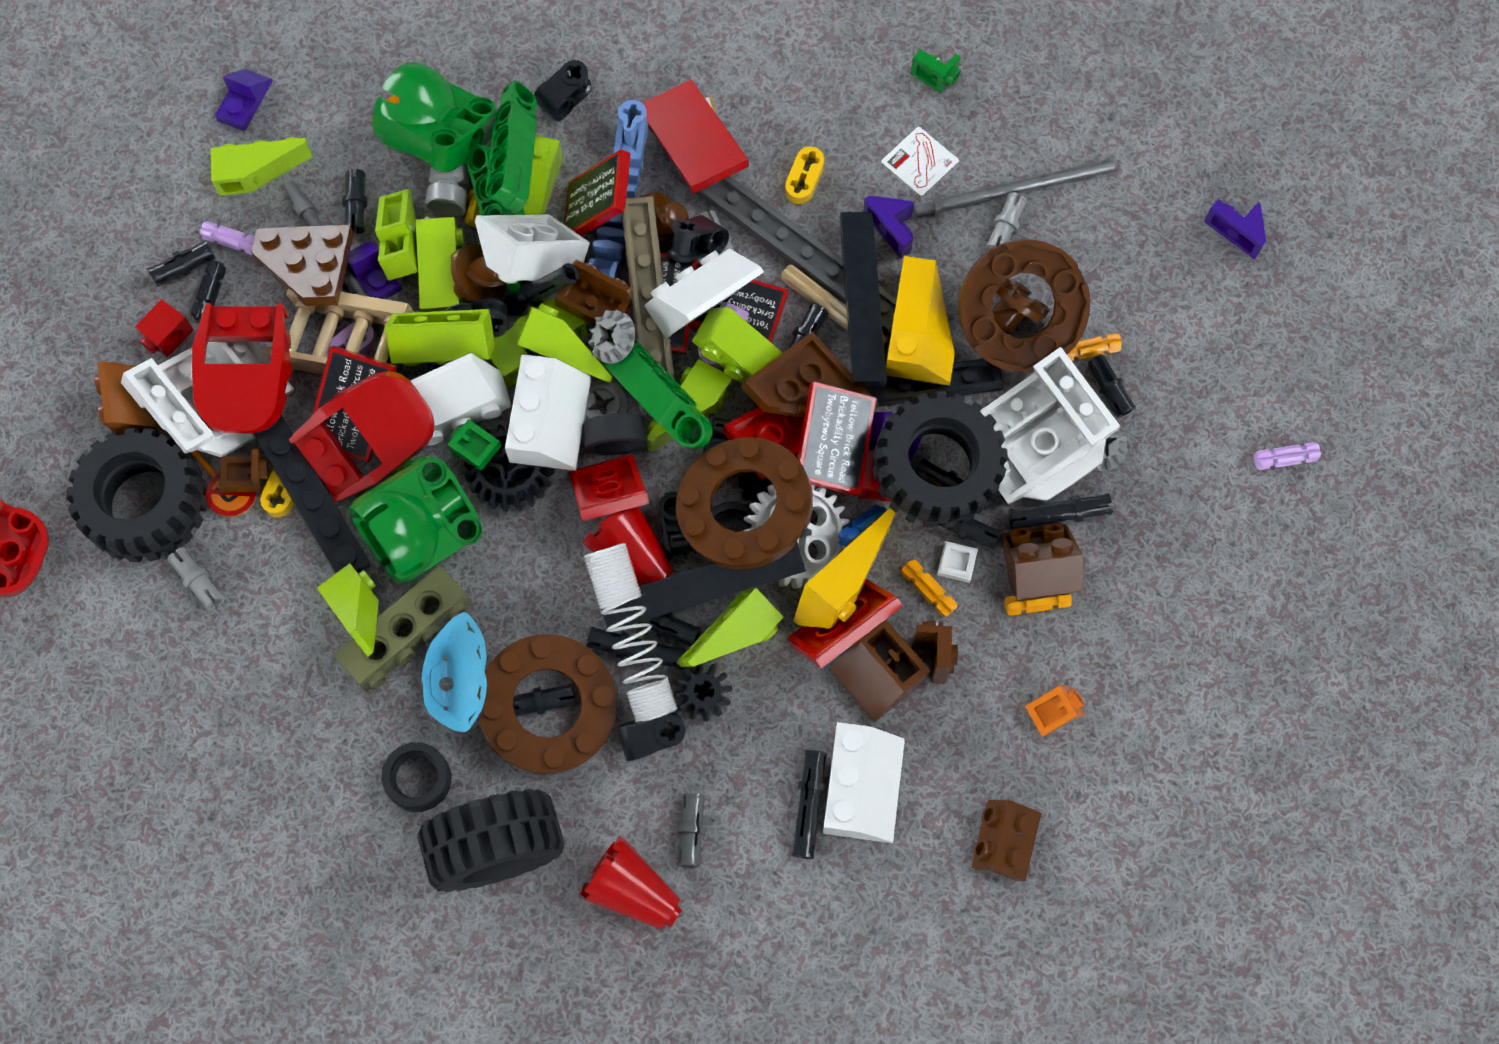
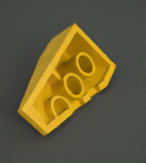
(920, 332)
(835, 588)

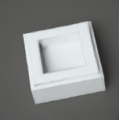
(957, 562)

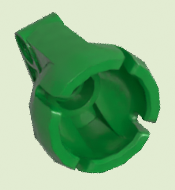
(432, 117)
(415, 519)

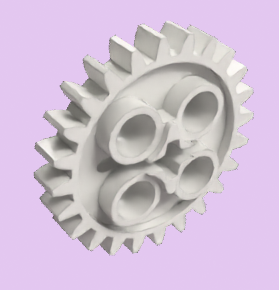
(822, 534)

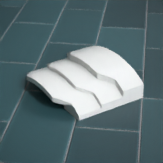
(168, 395)
(1050, 429)

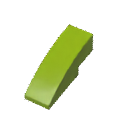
(397, 234)

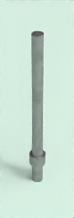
(306, 210)

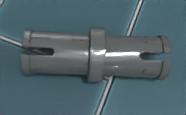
(691, 830)

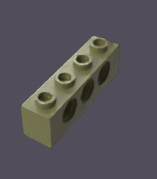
(408, 610)

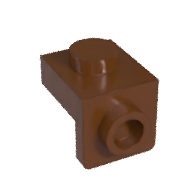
(243, 473)

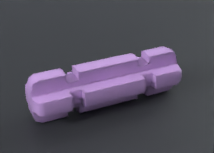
(227, 237)
(1287, 456)

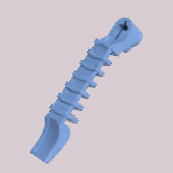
(610, 240)

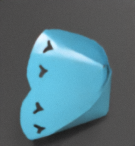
(463, 667)

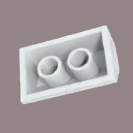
(527, 245)
(700, 289)
(462, 392)
(547, 413)
(863, 783)

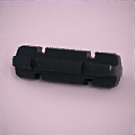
(208, 288)

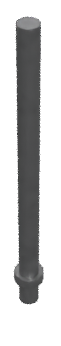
(937, 205)

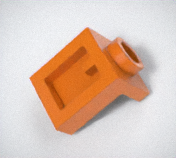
(1055, 709)

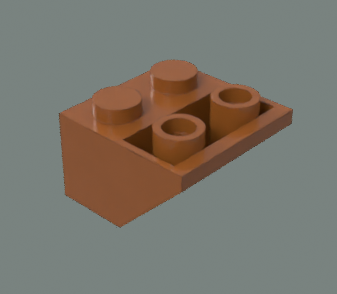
(118, 406)

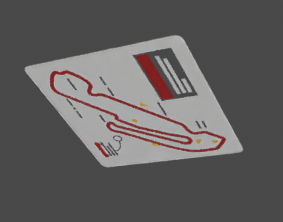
(920, 161)

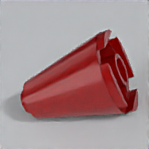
(642, 545)
(631, 887)

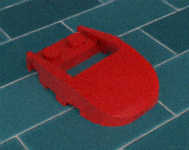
(241, 395)
(388, 416)
(22, 548)

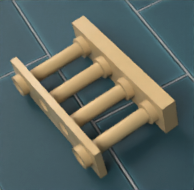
(358, 307)

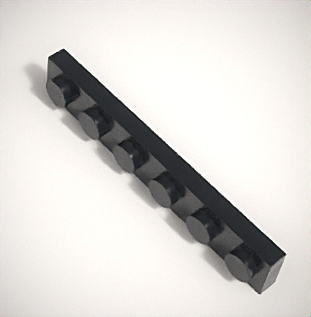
(311, 498)

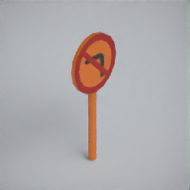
(224, 504)

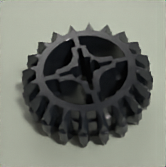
(508, 493)

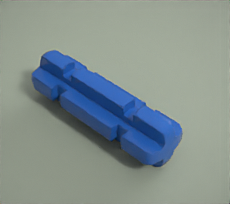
(859, 525)

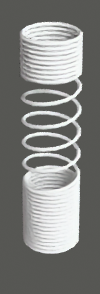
(615, 585)

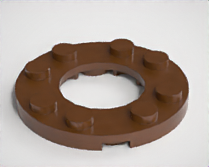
(995, 267)
(763, 543)
(560, 752)

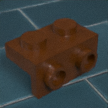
(593, 294)
(938, 638)
(1006, 839)

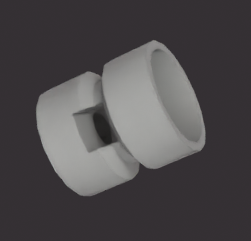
(448, 192)

